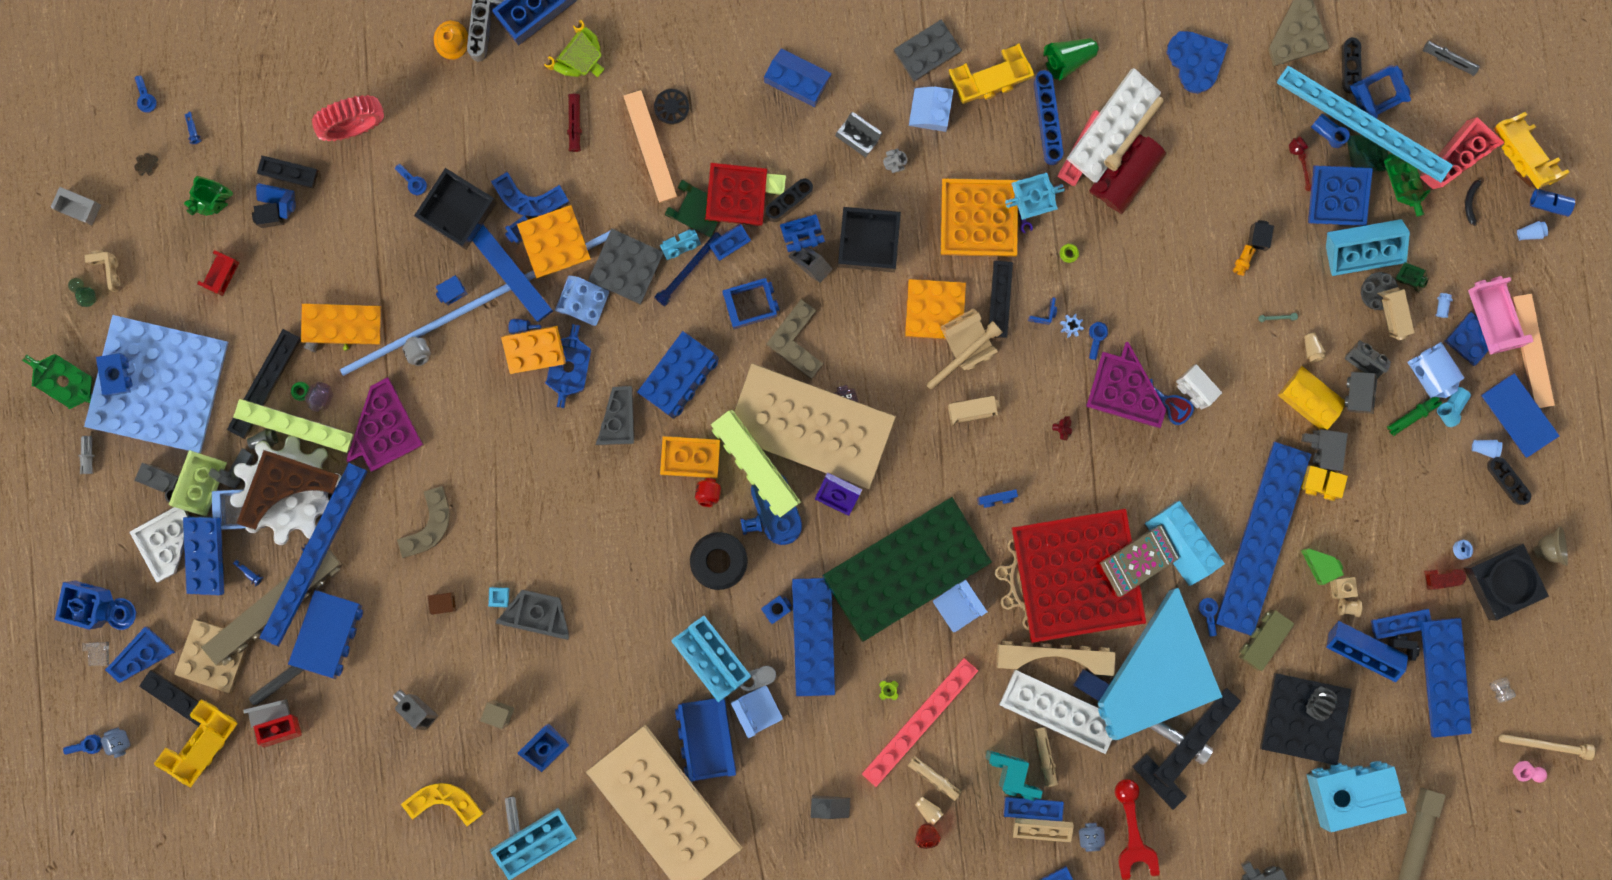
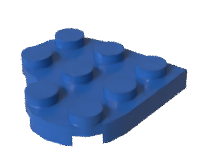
(1197, 59)

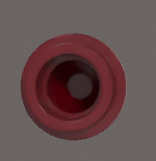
(1298, 146)

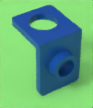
(1051, 314)

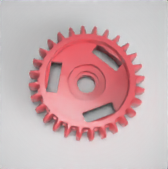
(347, 118)

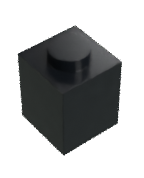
(267, 215)
(1261, 235)

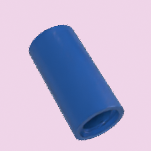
(1552, 202)

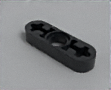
(1357, 59)
(1517, 481)

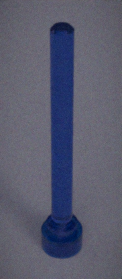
(664, 296)

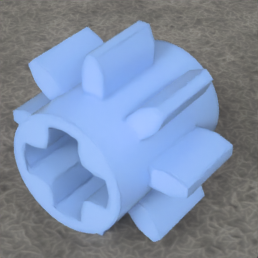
(1066, 328)

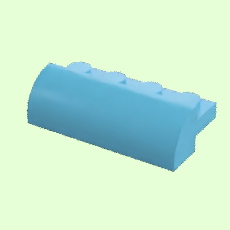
(711, 658)
(533, 844)

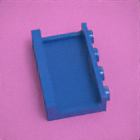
(326, 635)
(705, 739)

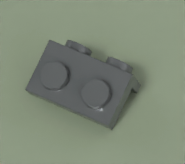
(859, 134)
(1367, 359)

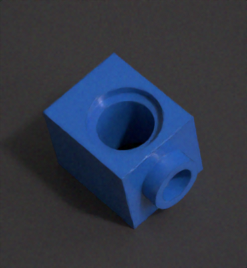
(450, 290)
(767, 609)

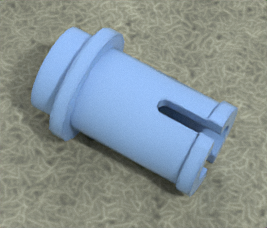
(1443, 305)

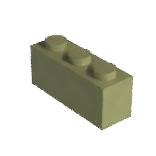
(1265, 640)

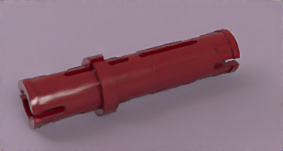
(574, 123)

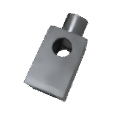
(414, 710)

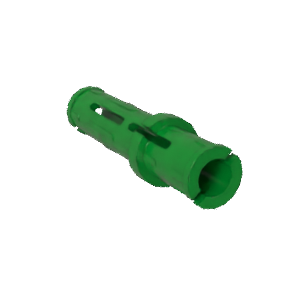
(1420, 411)

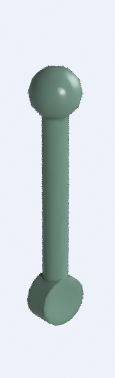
(1293, 316)

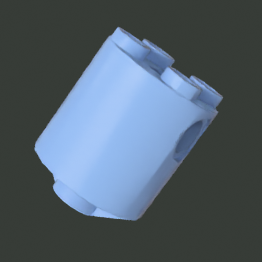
(1437, 371)

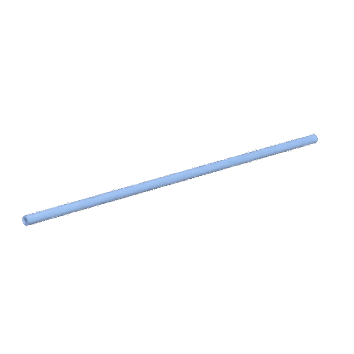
(449, 317)

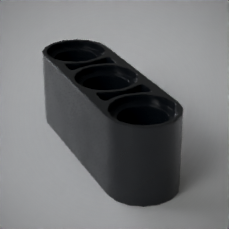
(794, 192)

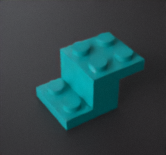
(1013, 775)

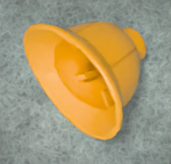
(451, 40)

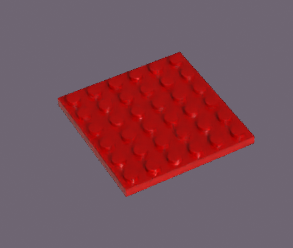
(1064, 578)

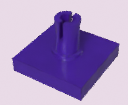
(838, 494)

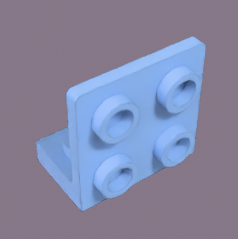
(582, 300)
(959, 606)
(756, 711)

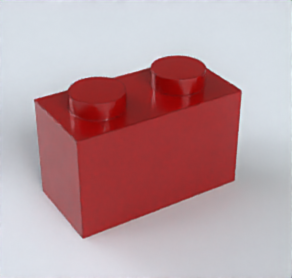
(277, 730)

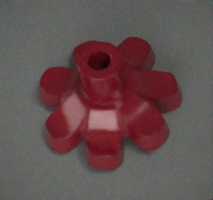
(1063, 428)

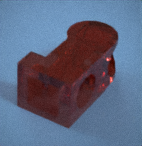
(1451, 578)

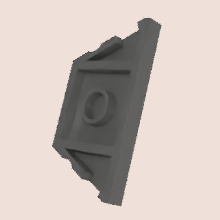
(536, 614)

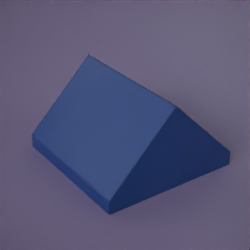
(543, 748)

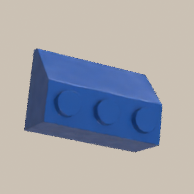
(797, 77)

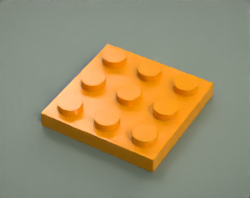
(554, 241)
(932, 306)

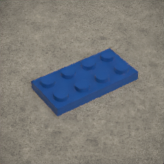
(203, 555)

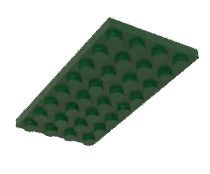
(906, 569)

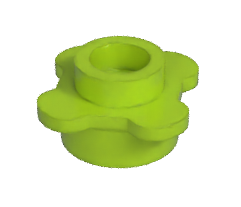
(888, 685)

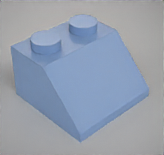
(931, 108)

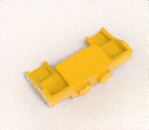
(993, 79)
(201, 747)

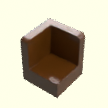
(442, 603)

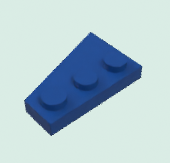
(139, 655)

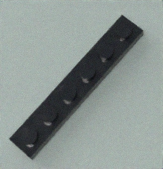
(267, 378)
(1196, 738)

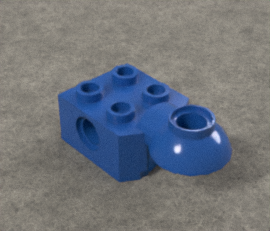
(92, 607)

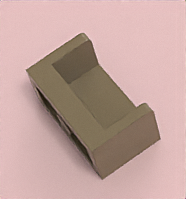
(497, 714)

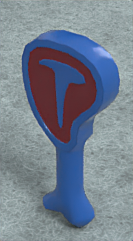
(1177, 407)

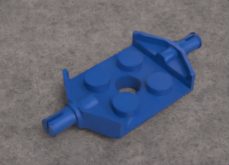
(570, 382)

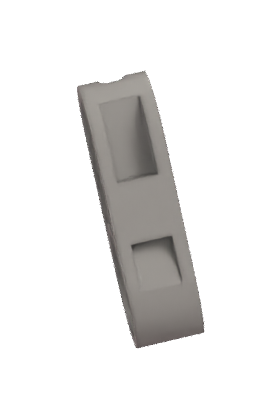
(762, 676)

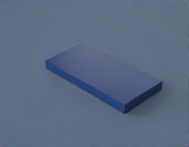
(1520, 415)

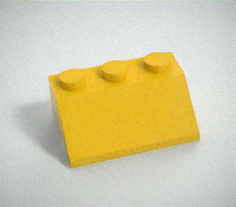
(1312, 399)

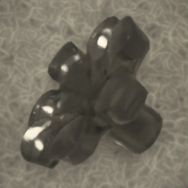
(146, 163)

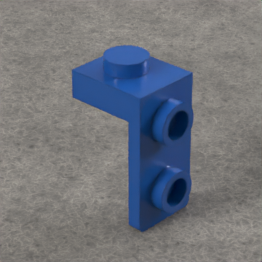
(281, 196)

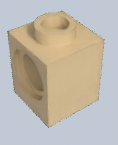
(1344, 588)

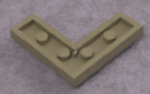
(783, 340)

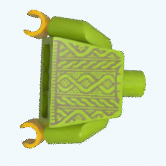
(579, 55)

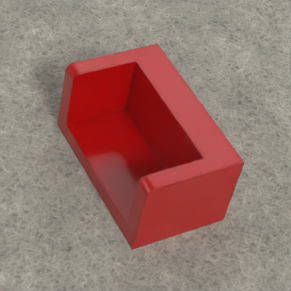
(220, 273)

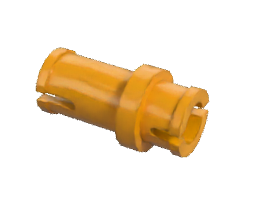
(1242, 264)

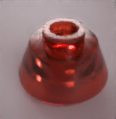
(927, 837)

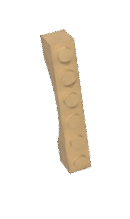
(1014, 656)

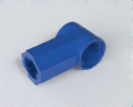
(1328, 129)

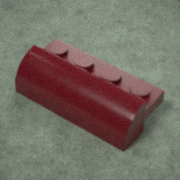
(1137, 165)

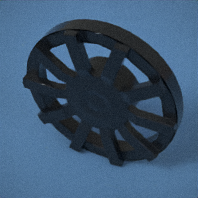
(671, 106)

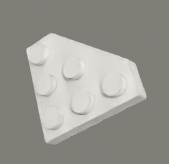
(162, 542)

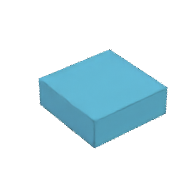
(498, 597)

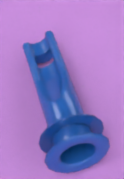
(194, 137)
(250, 575)

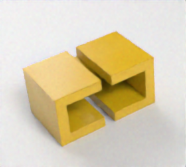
(1327, 484)

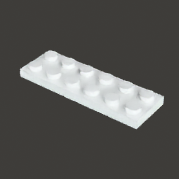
(1113, 124)
(1056, 710)

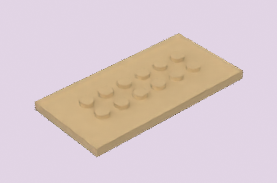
(813, 425)
(663, 808)

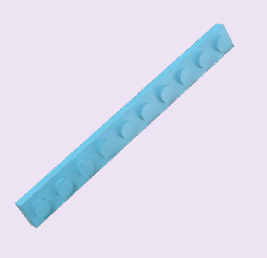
(1364, 124)

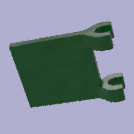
(693, 210)

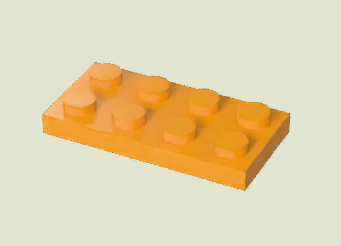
(340, 324)

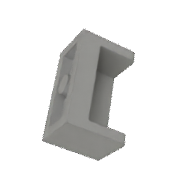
(75, 206)

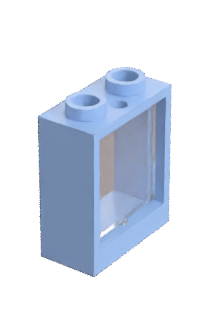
(223, 508)

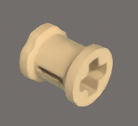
(1350, 607)

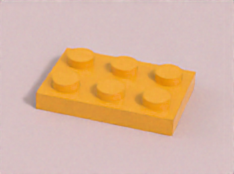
(533, 349)
(690, 457)

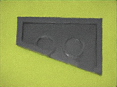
(618, 420)

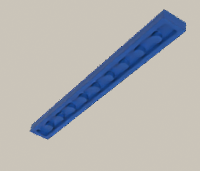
(313, 555)

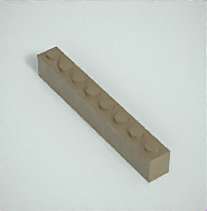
(253, 620)

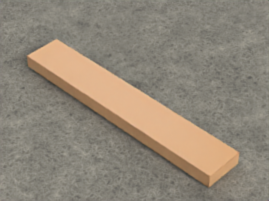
(650, 146)
(1533, 353)

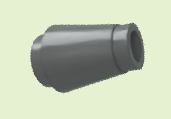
(266, 435)

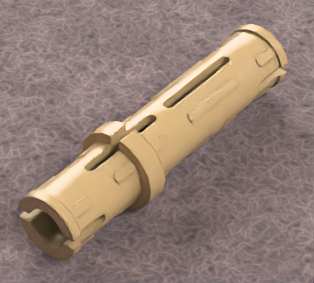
(1046, 758)
(934, 778)

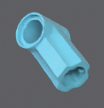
(1451, 410)

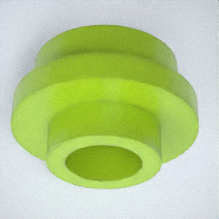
(1075, 253)

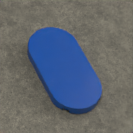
(778, 529)

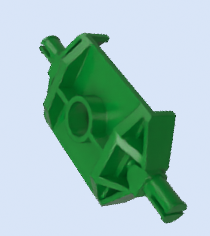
(1411, 189)
(46, 377)

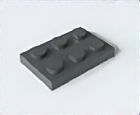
(927, 50)

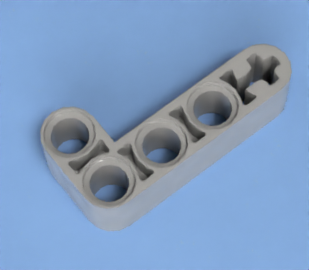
(480, 23)

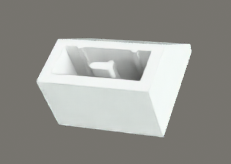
(1198, 387)

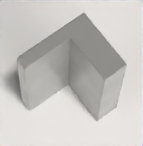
(267, 712)

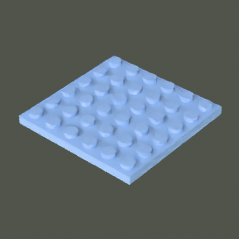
(172, 385)

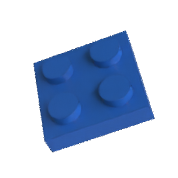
(1468, 339)

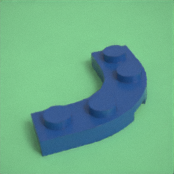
(527, 205)

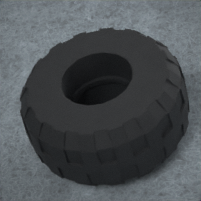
(699, 564)

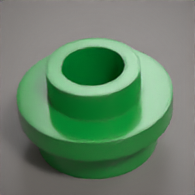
(295, 388)

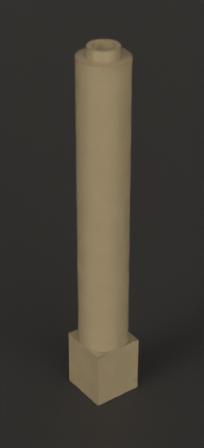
(1428, 809)

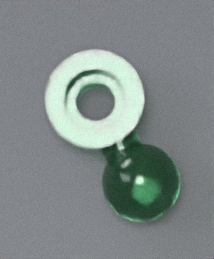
(84, 295)

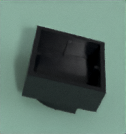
(455, 208)
(869, 239)
(1506, 582)

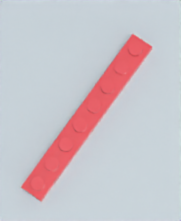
(919, 722)

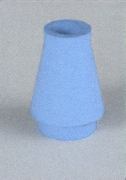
(1536, 230)
(1487, 447)

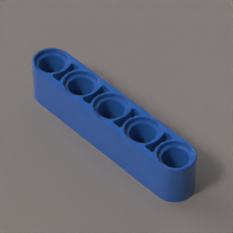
(1051, 109)

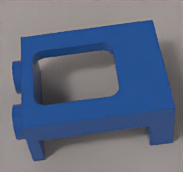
(1363, 96)

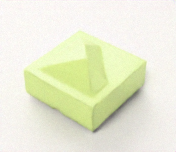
(775, 184)

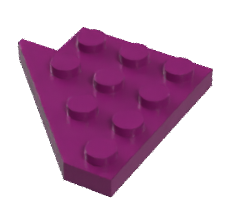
(1125, 390)
(383, 428)

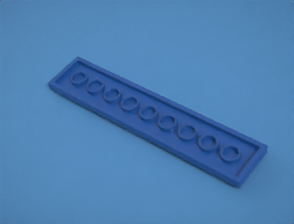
(1263, 538)

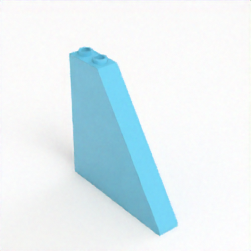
(1160, 675)

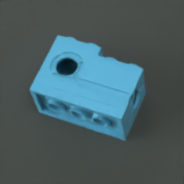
(1355, 795)

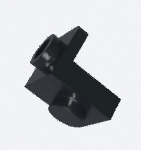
(1402, 642)

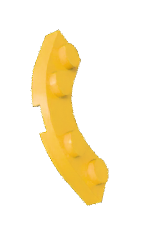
(443, 794)

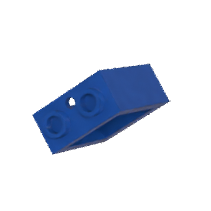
(768, 288)

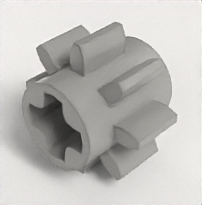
(895, 160)

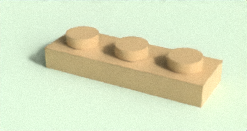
(1043, 830)

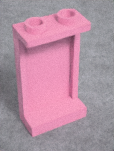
(1497, 315)

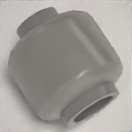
(416, 351)

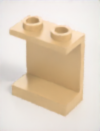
(963, 333)

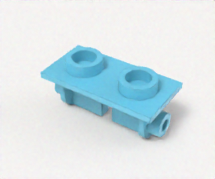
(688, 241)

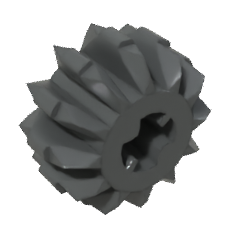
(1321, 703)

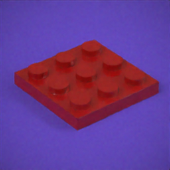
(736, 194)

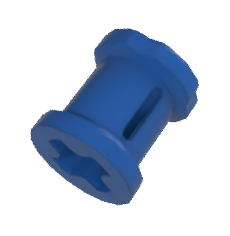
(751, 525)

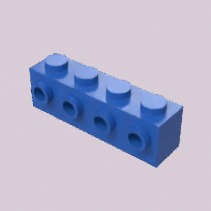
(1367, 651)

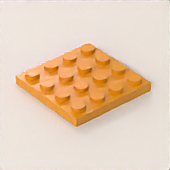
(977, 218)

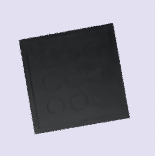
(1293, 731)

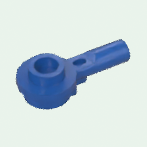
(146, 101)
(416, 185)
(1098, 332)
(1208, 607)
(91, 745)

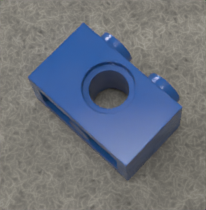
(106, 365)

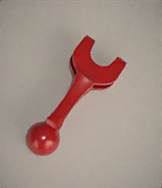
(1127, 793)

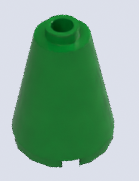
(1069, 56)

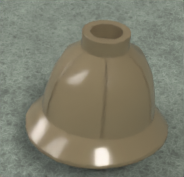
(1553, 547)

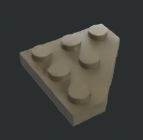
(1298, 34)

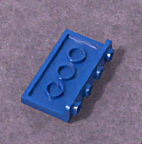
(678, 375)

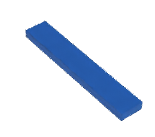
(511, 274)

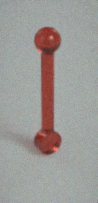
(1302, 157)

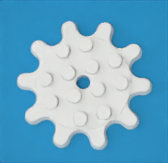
(293, 511)

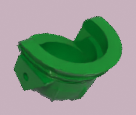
(207, 197)

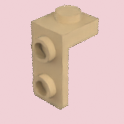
(99, 257)

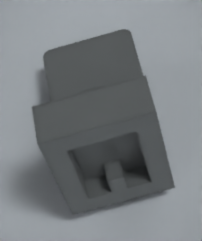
(229, 478)

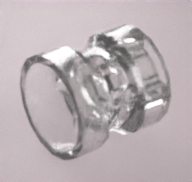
(1502, 690)

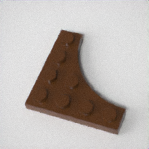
(278, 478)

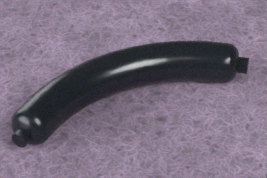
(1469, 202)

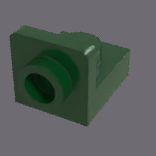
(1412, 276)

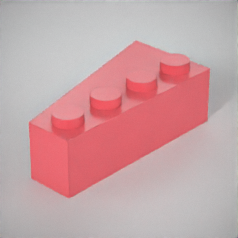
(1465, 148)

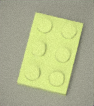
(194, 484)

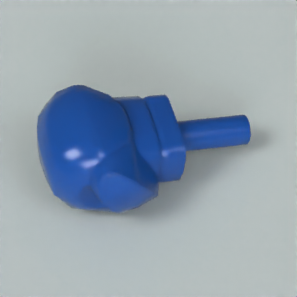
(521, 325)

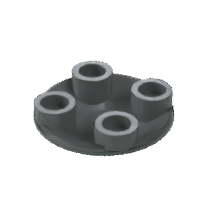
(1375, 284)

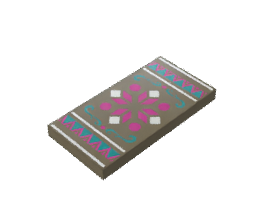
(1139, 560)

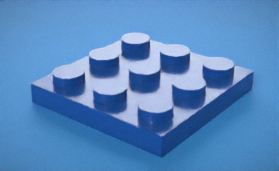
(1340, 195)

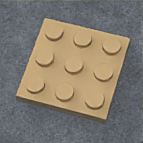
(197, 665)

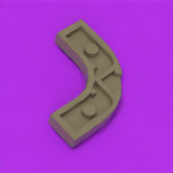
(435, 529)

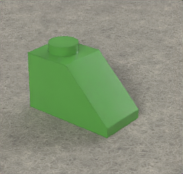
(1323, 566)

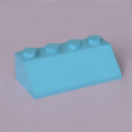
(1367, 247)
(1195, 552)

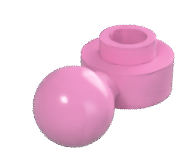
(1525, 771)

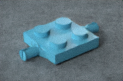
(1034, 196)

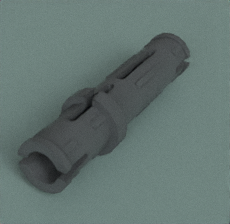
(1451, 58)

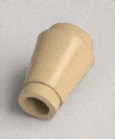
(1314, 349)
(929, 810)

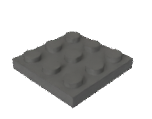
(626, 266)

